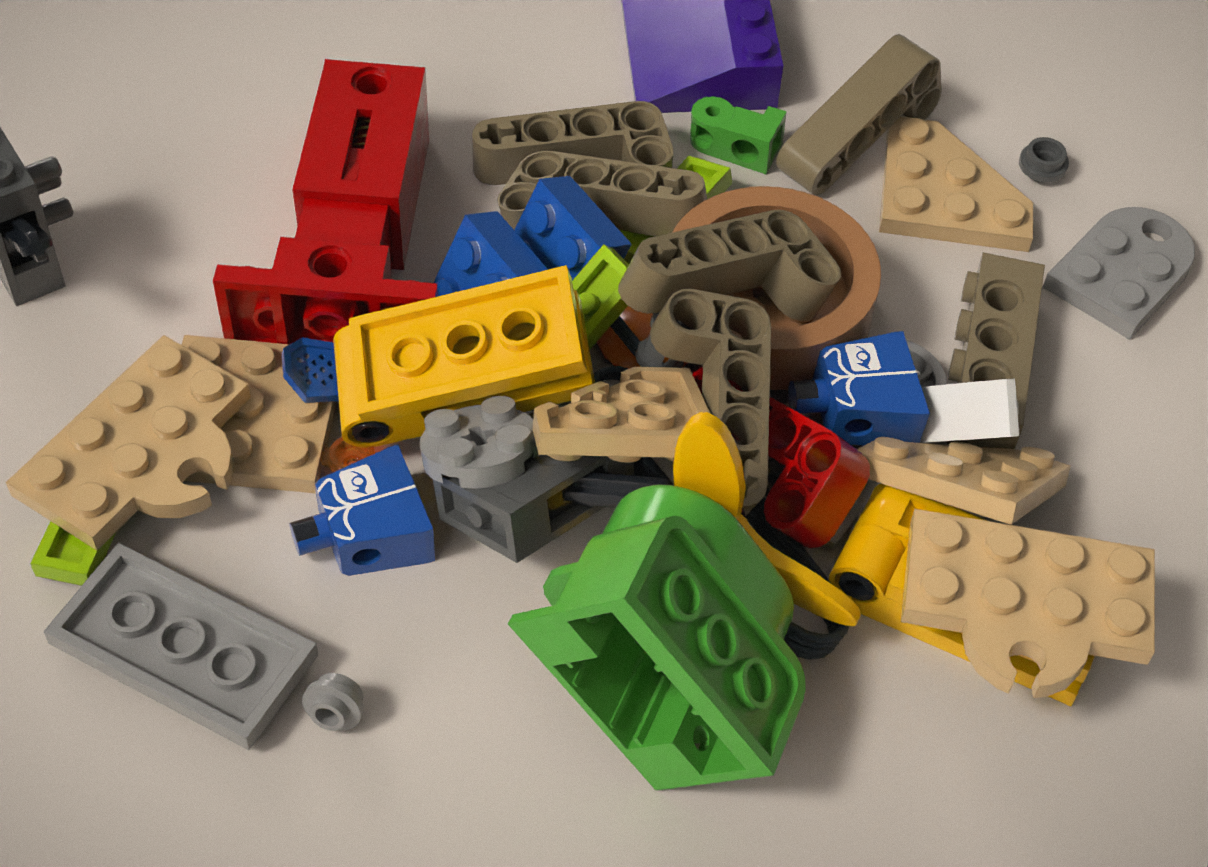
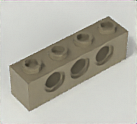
(998, 330)

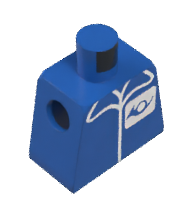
(865, 391)
(369, 517)

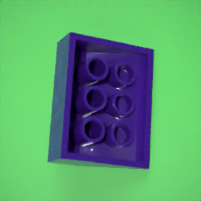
(702, 51)

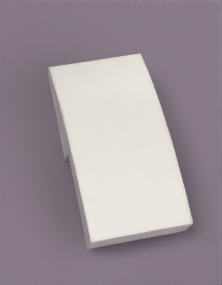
(971, 411)

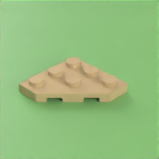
(948, 192)
(621, 421)
(969, 477)

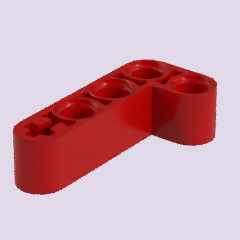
(818, 477)

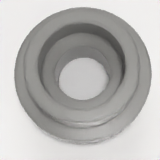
(334, 702)

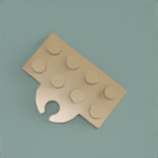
(137, 447)
(1029, 596)

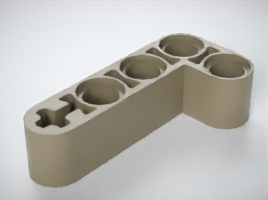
(890, 84)
(610, 131)
(630, 194)
(734, 256)
(724, 359)

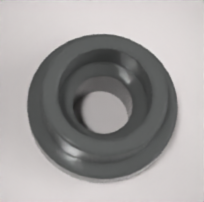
(1044, 160)

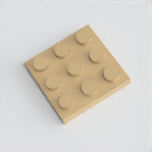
(274, 434)

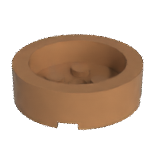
(850, 305)

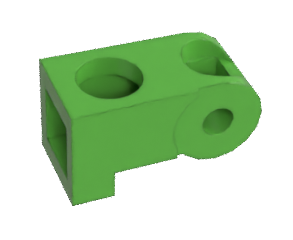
(737, 133)

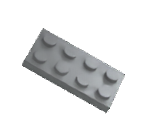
(182, 645)

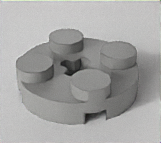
(478, 443)

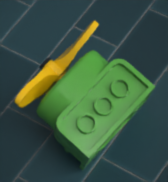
(682, 624)

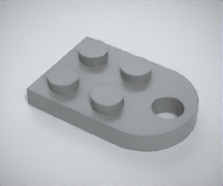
(1120, 271)

